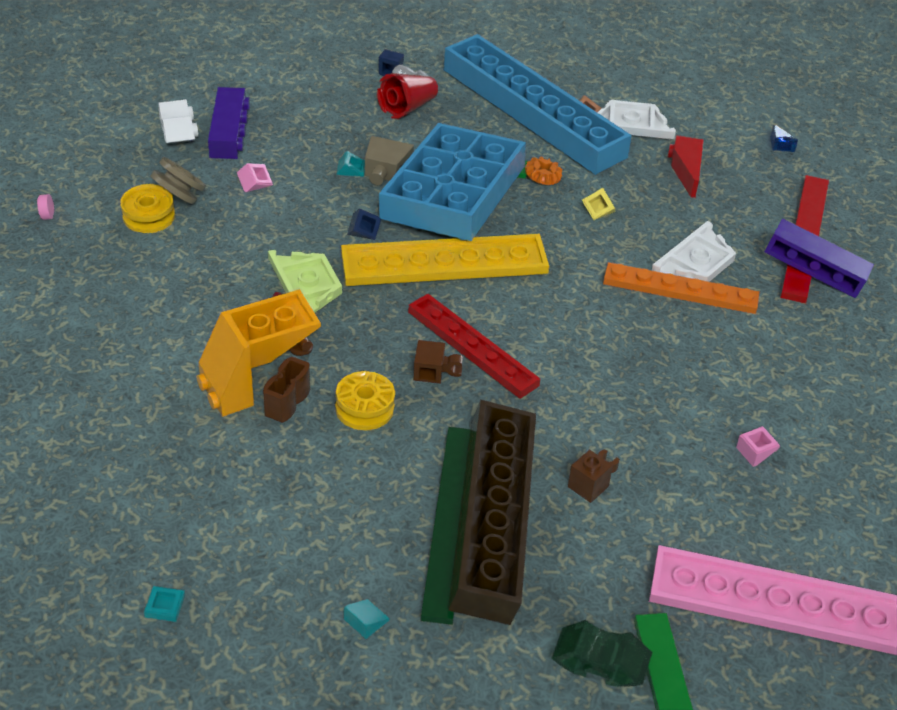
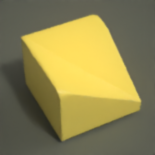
(598, 204)

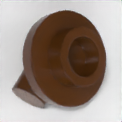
(302, 348)

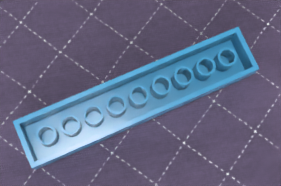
(537, 104)

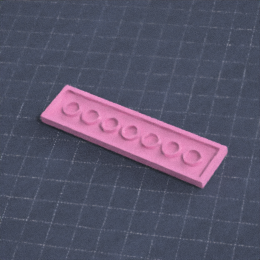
(775, 599)

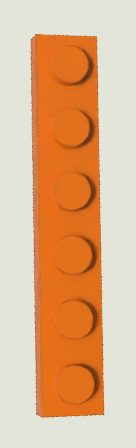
(681, 288)

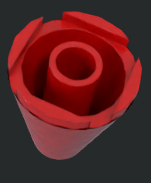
(405, 93)

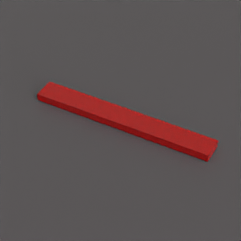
(809, 217)

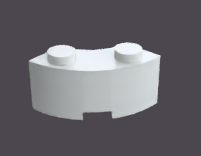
(177, 121)

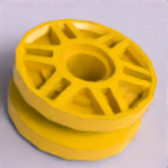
(147, 208)
(364, 400)

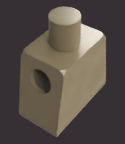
(385, 158)

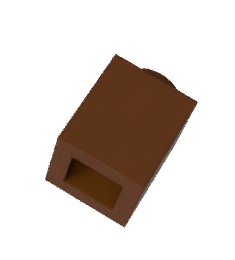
(432, 362)
(591, 474)

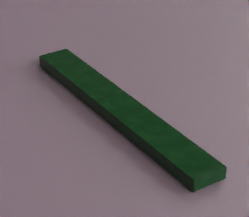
(445, 530)

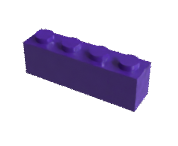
(228, 123)
(819, 258)

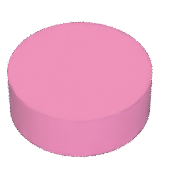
(45, 206)

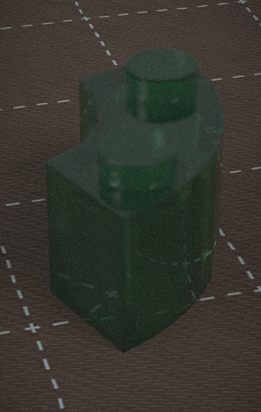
(607, 654)

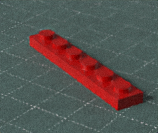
(474, 346)

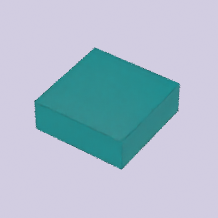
(164, 603)

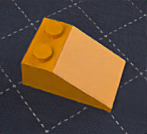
(274, 325)
(226, 368)

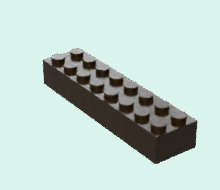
(494, 514)

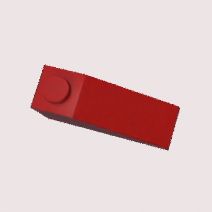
(686, 161)

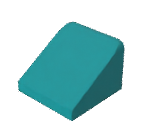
(351, 165)
(365, 617)

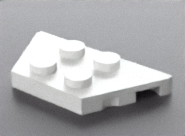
(638, 119)
(697, 256)

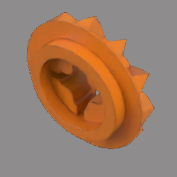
(543, 171)

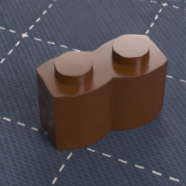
(286, 389)

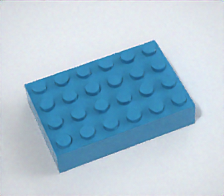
(452, 181)

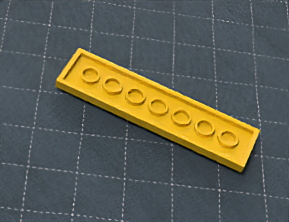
(443, 259)

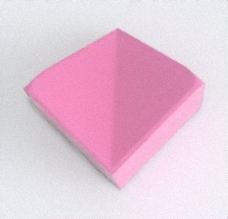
(254, 177)
(757, 445)

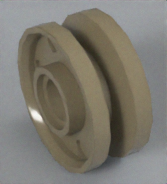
(178, 180)

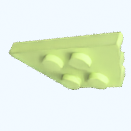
(308, 273)

